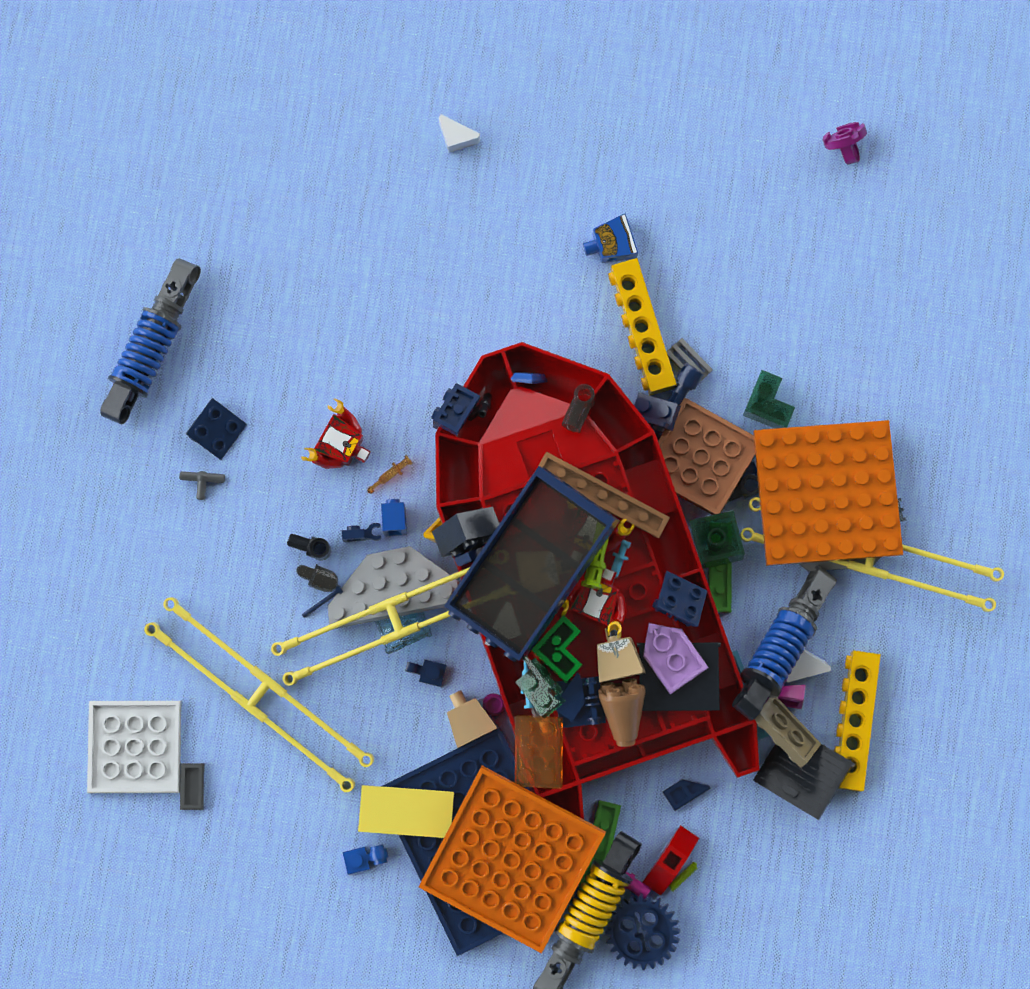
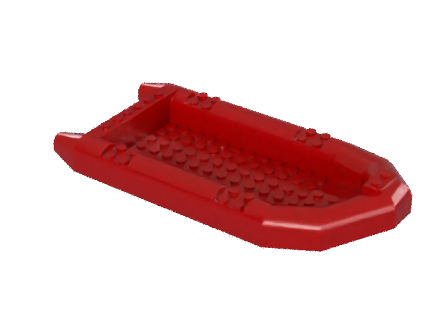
(490, 468)

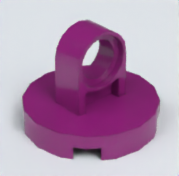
(845, 140)

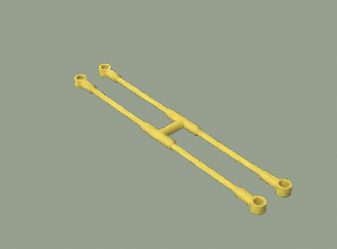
(868, 568)
(389, 605)
(250, 705)

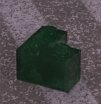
(763, 406)

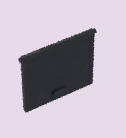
(696, 695)
(805, 787)

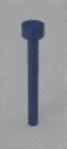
(338, 590)

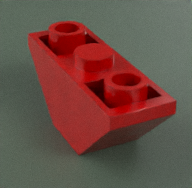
(671, 860)

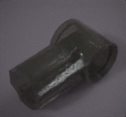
(578, 409)

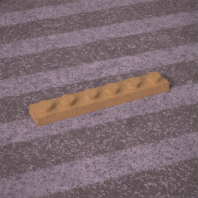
(607, 496)

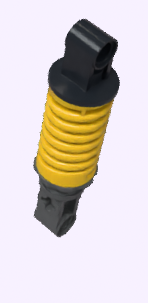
(591, 911)

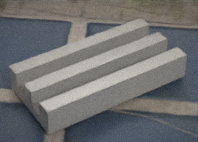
(690, 350)

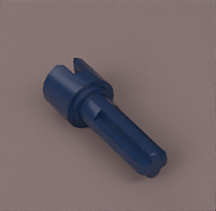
(687, 380)

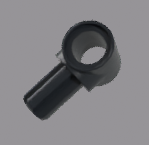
(741, 491)
(308, 545)

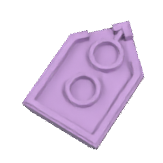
(672, 656)

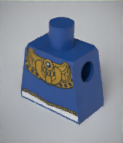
(612, 241)

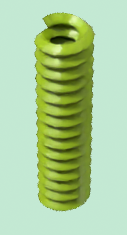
(683, 876)

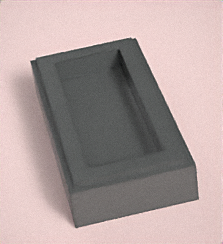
(192, 786)

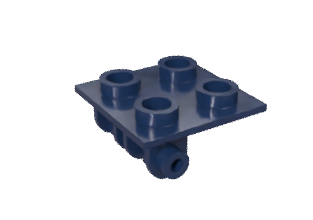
(216, 429)
(680, 600)
(592, 710)

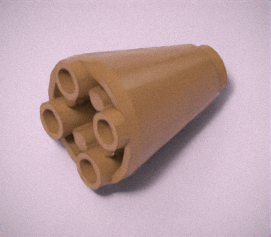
(623, 709)

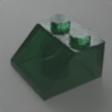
(717, 539)

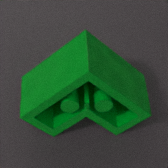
(553, 651)

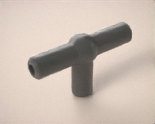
(201, 478)

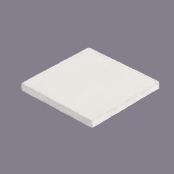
(134, 747)

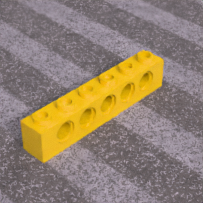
(631, 271)
(870, 665)

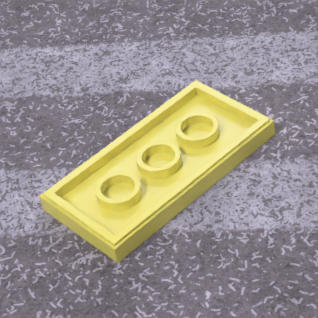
(405, 811)

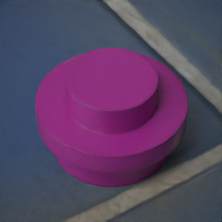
(493, 704)

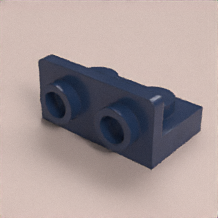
(455, 410)
(657, 412)

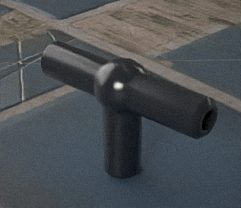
(482, 408)

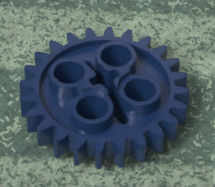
(623, 936)

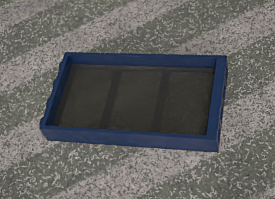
(531, 564)

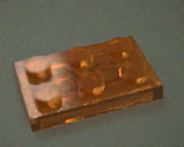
(538, 751)

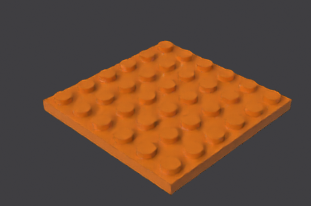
(827, 493)
(512, 859)

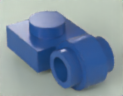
(358, 859)

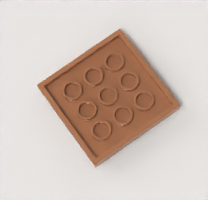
(706, 456)

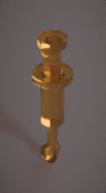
(389, 474)

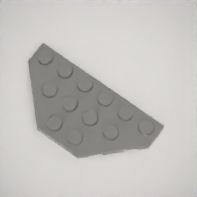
(388, 575)

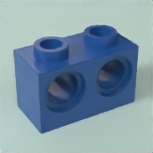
(394, 518)

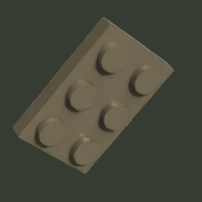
(787, 731)

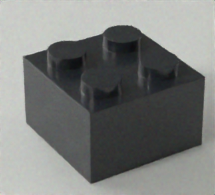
(465, 532)

